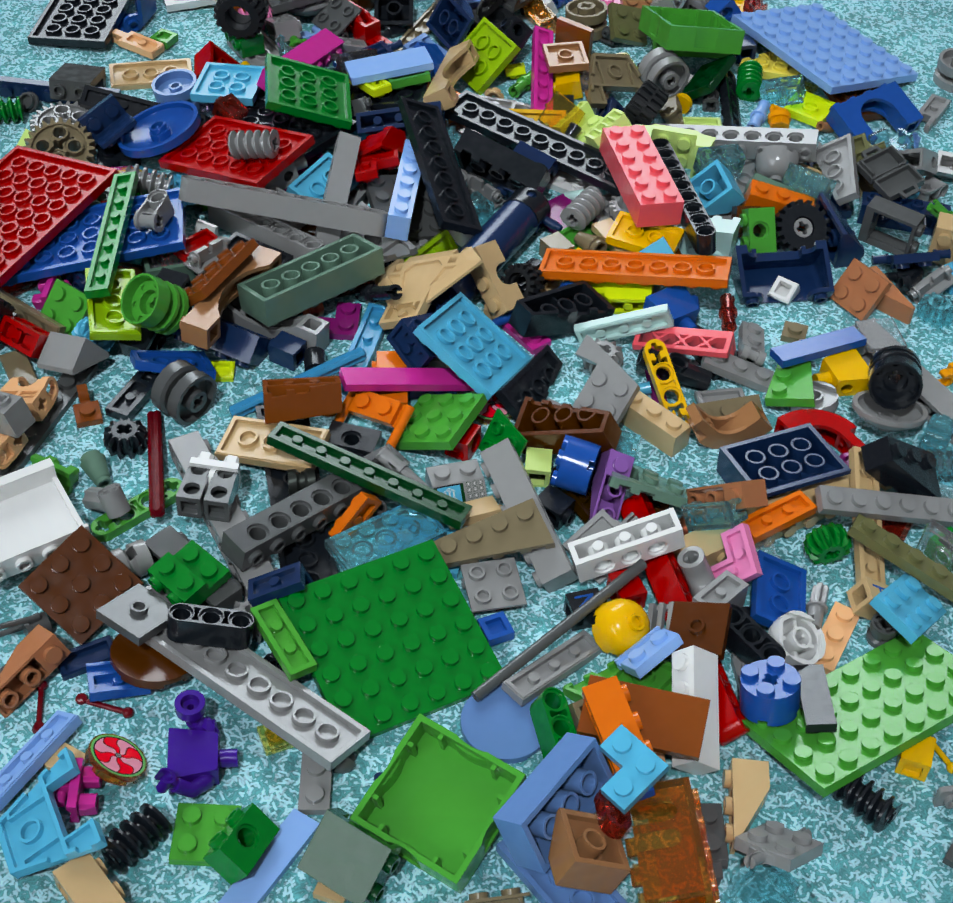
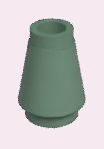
(96, 468)

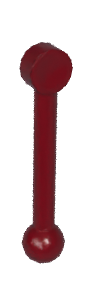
(82, 699)
(38, 724)

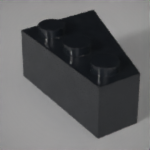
(901, 466)

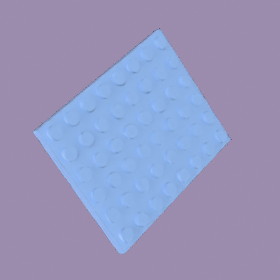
(824, 48)

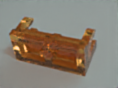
(541, 14)

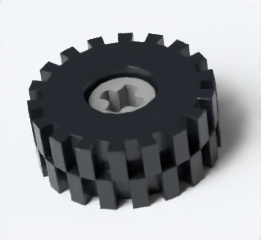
(796, 213)

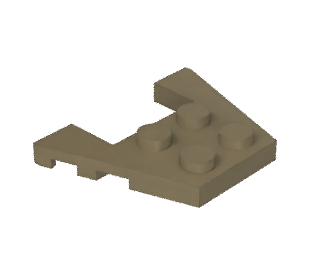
(611, 73)

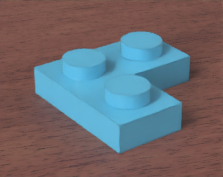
(638, 769)

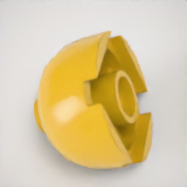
(619, 625)

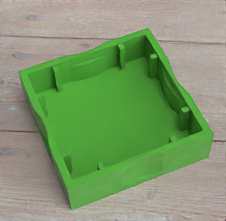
(691, 30)
(438, 802)

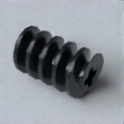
(868, 803)
(134, 834)

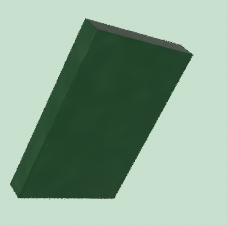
(708, 77)

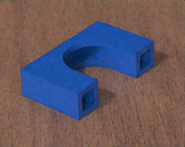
(886, 100)

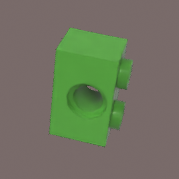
(765, 219)

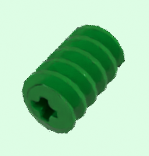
(749, 81)
(11, 110)

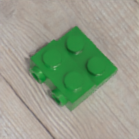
(188, 575)

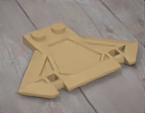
(422, 281)

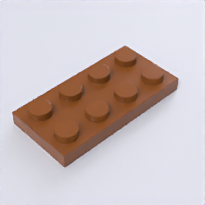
(218, 271)

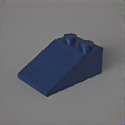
(451, 21)

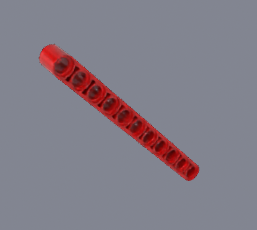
(670, 586)

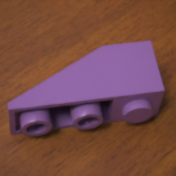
(603, 495)

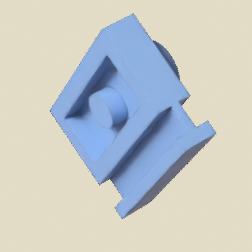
(648, 652)

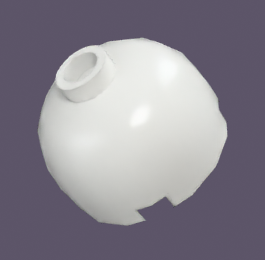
(798, 638)

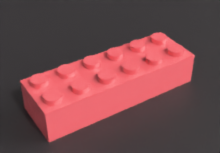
(641, 176)

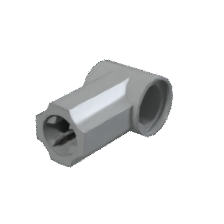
(107, 499)

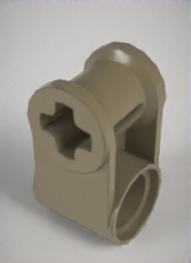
(672, 111)

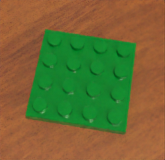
(307, 91)

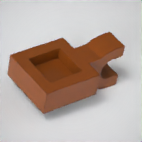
(86, 412)

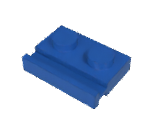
(106, 683)

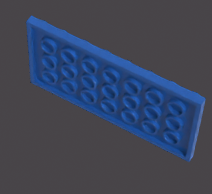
(75, 244)

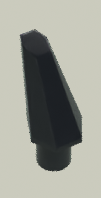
(393, 32)

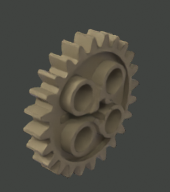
(74, 138)

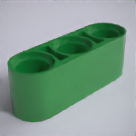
(551, 718)

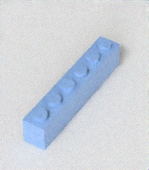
(403, 196)

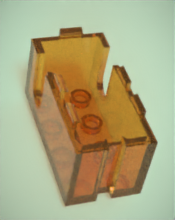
(671, 847)

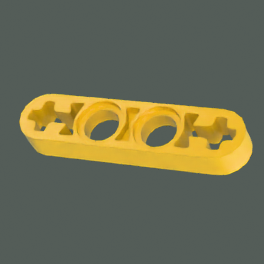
(663, 386)

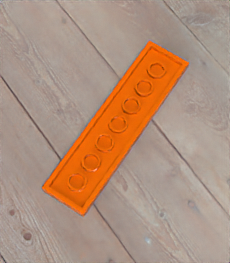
(636, 268)

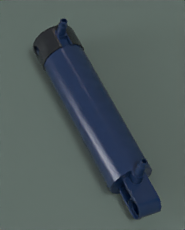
(511, 227)

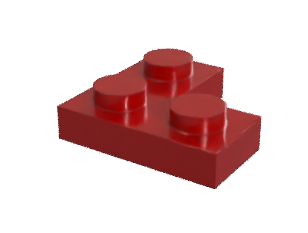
(368, 166)

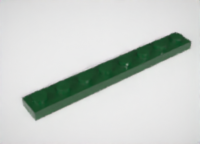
(369, 475)

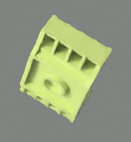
(593, 124)
(683, 141)

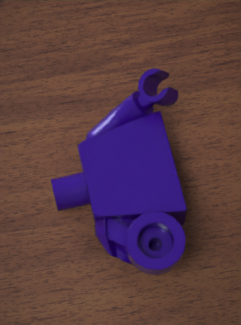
(194, 752)

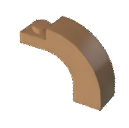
(729, 429)

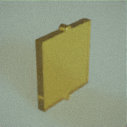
(560, 113)

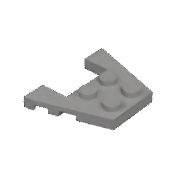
(608, 385)

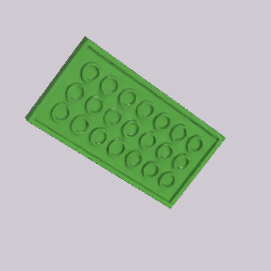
(880, 708)

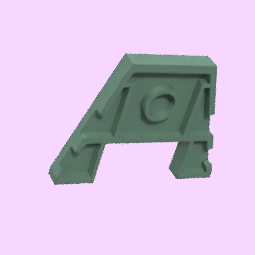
(649, 482)

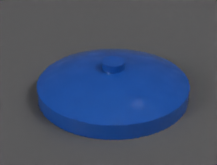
(160, 129)

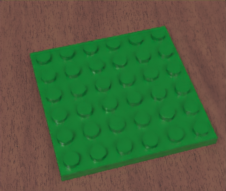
(392, 638)

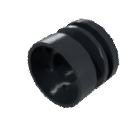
(895, 390)

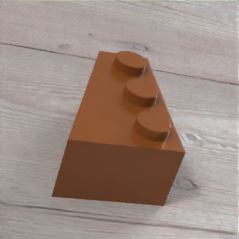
(301, 398)

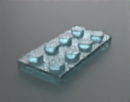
(382, 536)

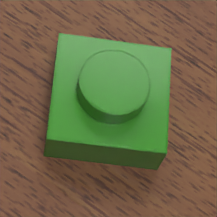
(166, 37)

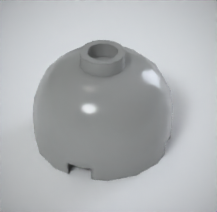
(774, 161)

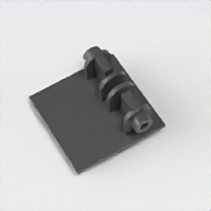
(337, 17)

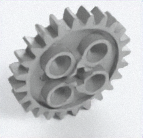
(65, 111)

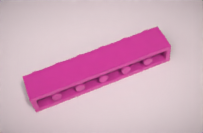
(314, 51)

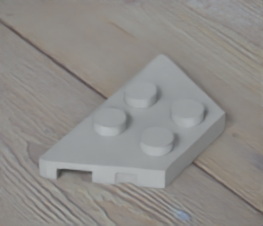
(392, 248)

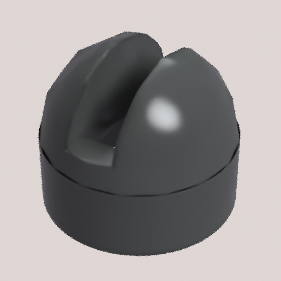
(346, 765)

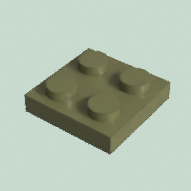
(624, 25)

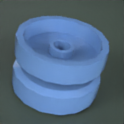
(174, 86)

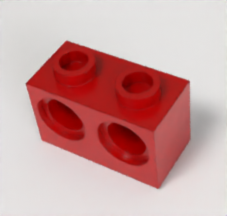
(23, 335)

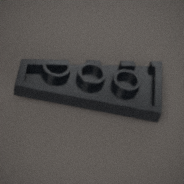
(530, 381)

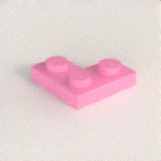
(740, 553)

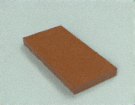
(669, 719)

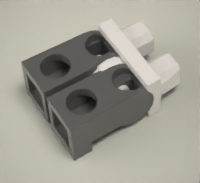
(209, 487)

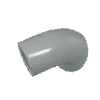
(695, 568)

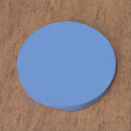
(499, 727)

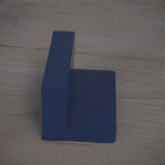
(278, 583)

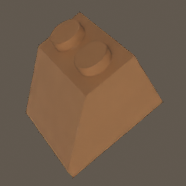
(584, 855)

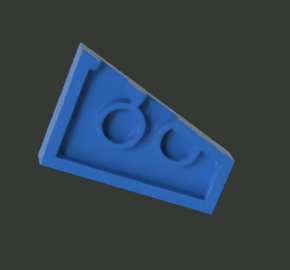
(158, 359)

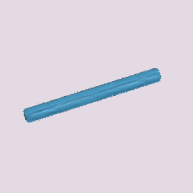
(325, 369)

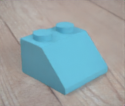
(717, 189)

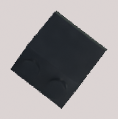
(395, 12)

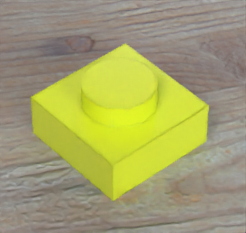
(514, 71)

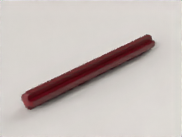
(155, 464)

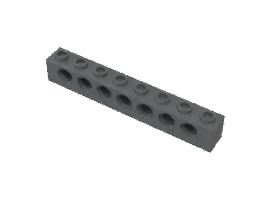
(292, 518)

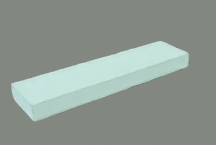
(626, 324)

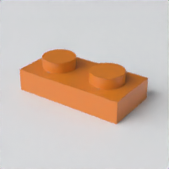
(360, 510)

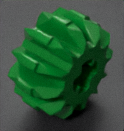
(827, 543)

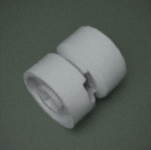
(135, 557)

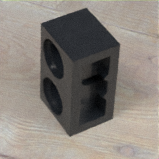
(522, 31)

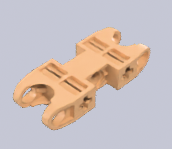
(39, 404)

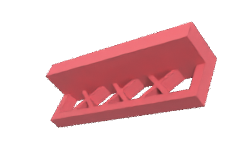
(690, 341)

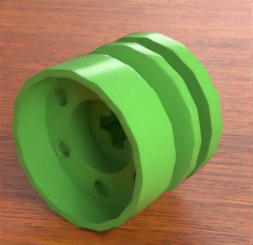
(154, 303)

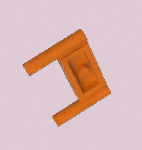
(379, 410)

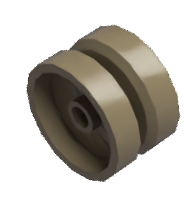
(589, 13)

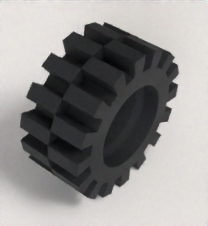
(532, 277)

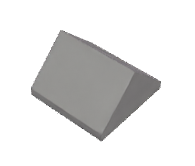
(69, 354)

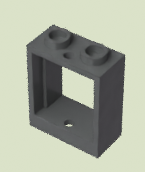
(898, 213)

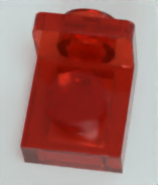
(229, 107)

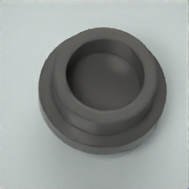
(29, 101)

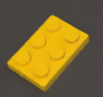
(627, 236)

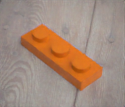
(780, 515)

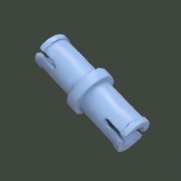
(759, 115)

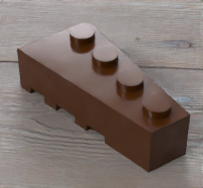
(547, 424)

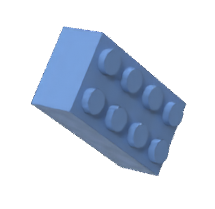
(563, 779)

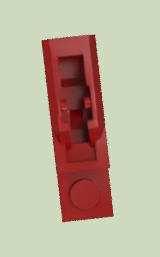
(366, 28)

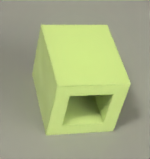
(538, 465)

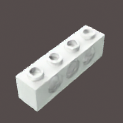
(626, 544)

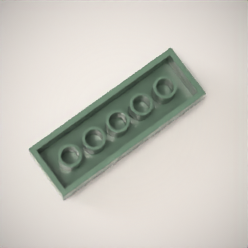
(311, 279)

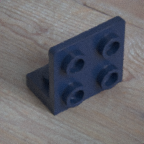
(107, 122)
(408, 345)

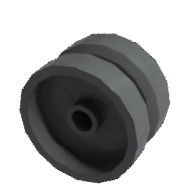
(183, 392)

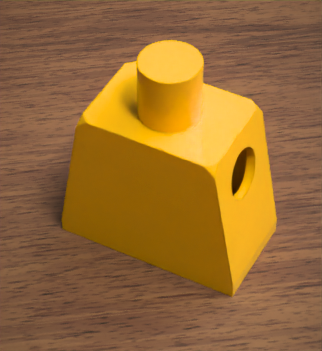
(845, 372)

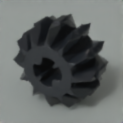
(125, 437)

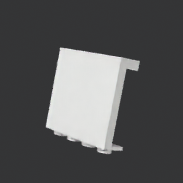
(33, 517)

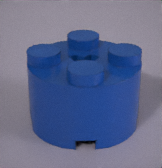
(575, 465)
(770, 691)

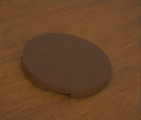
(143, 665)

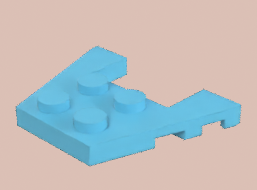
(34, 830)

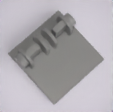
(492, 585)

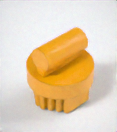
(778, 117)

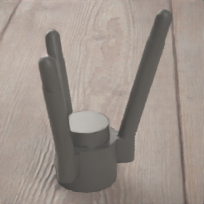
(26, 624)

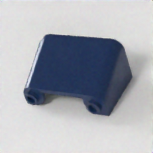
(757, 272)

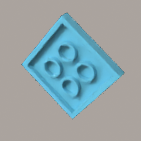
(226, 78)

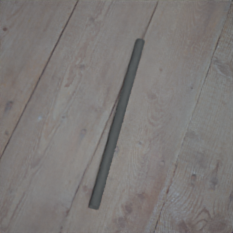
(557, 631)

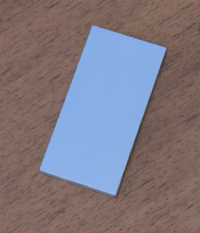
(389, 65)

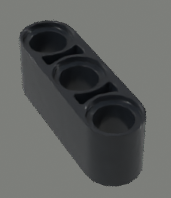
(210, 626)
(749, 639)

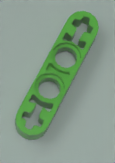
(139, 511)

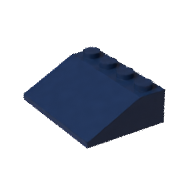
(782, 458)

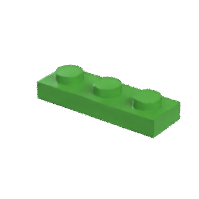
(283, 640)

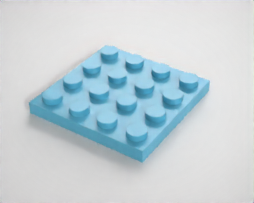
(472, 345)

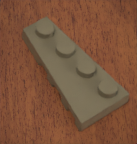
(503, 533)

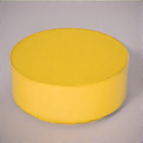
(686, 102)

